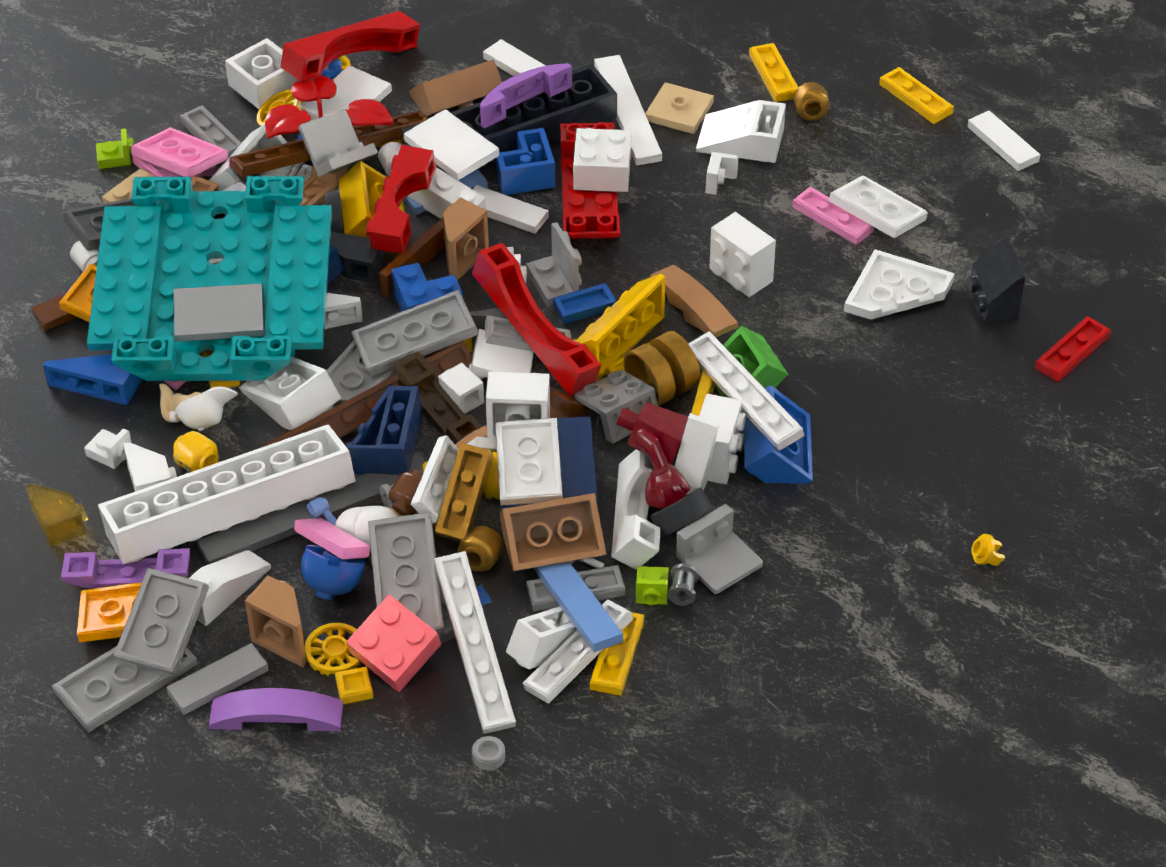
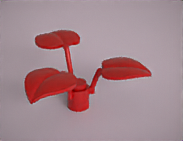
(287, 118)

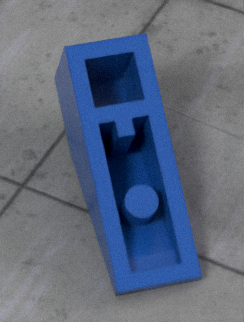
(92, 377)

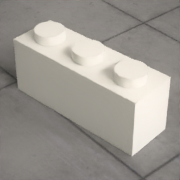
(444, 192)

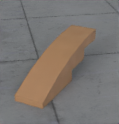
(696, 302)

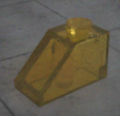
(56, 513)

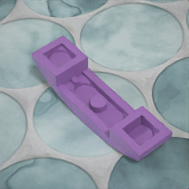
(521, 87)
(89, 572)
(278, 706)

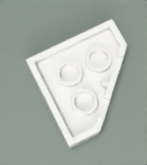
(896, 285)

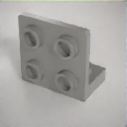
(334, 143)
(559, 272)
(611, 395)
(716, 550)

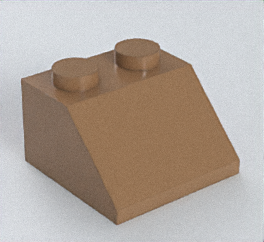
(464, 235)
(276, 620)

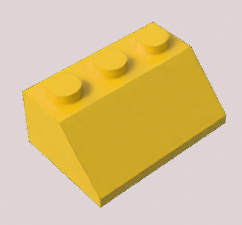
(358, 197)

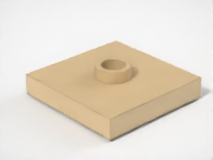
(679, 108)

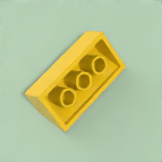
(626, 322)

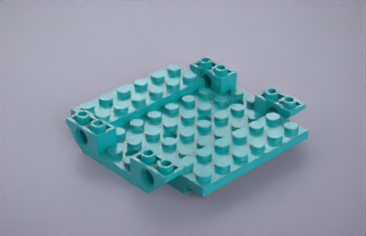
(169, 247)

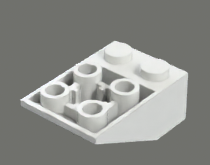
(745, 131)

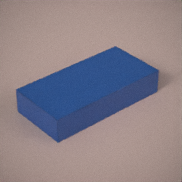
(583, 303)

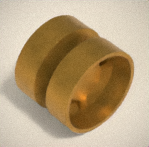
(665, 365)

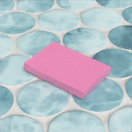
(179, 152)

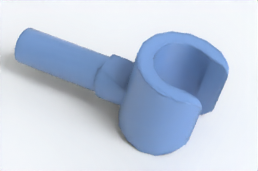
(321, 507)

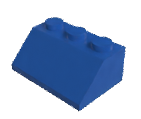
(791, 463)

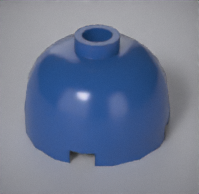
(329, 573)

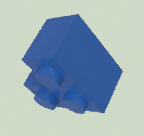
(529, 166)
(413, 289)

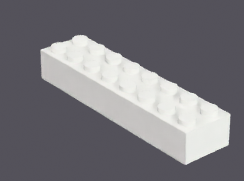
(226, 493)

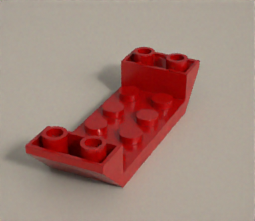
(585, 212)

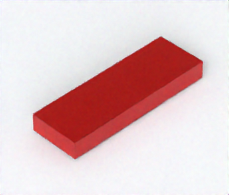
(1072, 349)

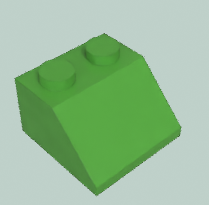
(756, 357)

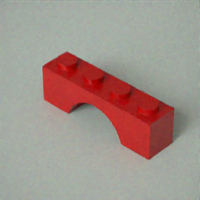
(410, 172)

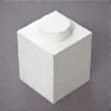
(463, 387)

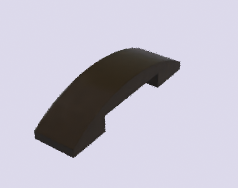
(435, 402)

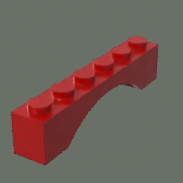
(310, 55)
(503, 281)

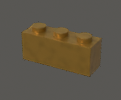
(464, 492)

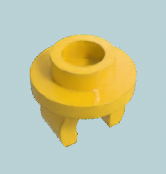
(985, 550)

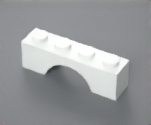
(633, 536)

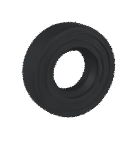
(333, 198)

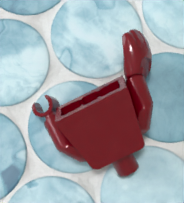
(659, 436)

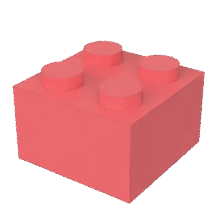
(394, 643)

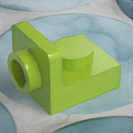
(115, 152)
(652, 585)

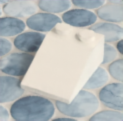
(293, 393)

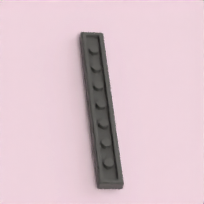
(280, 523)

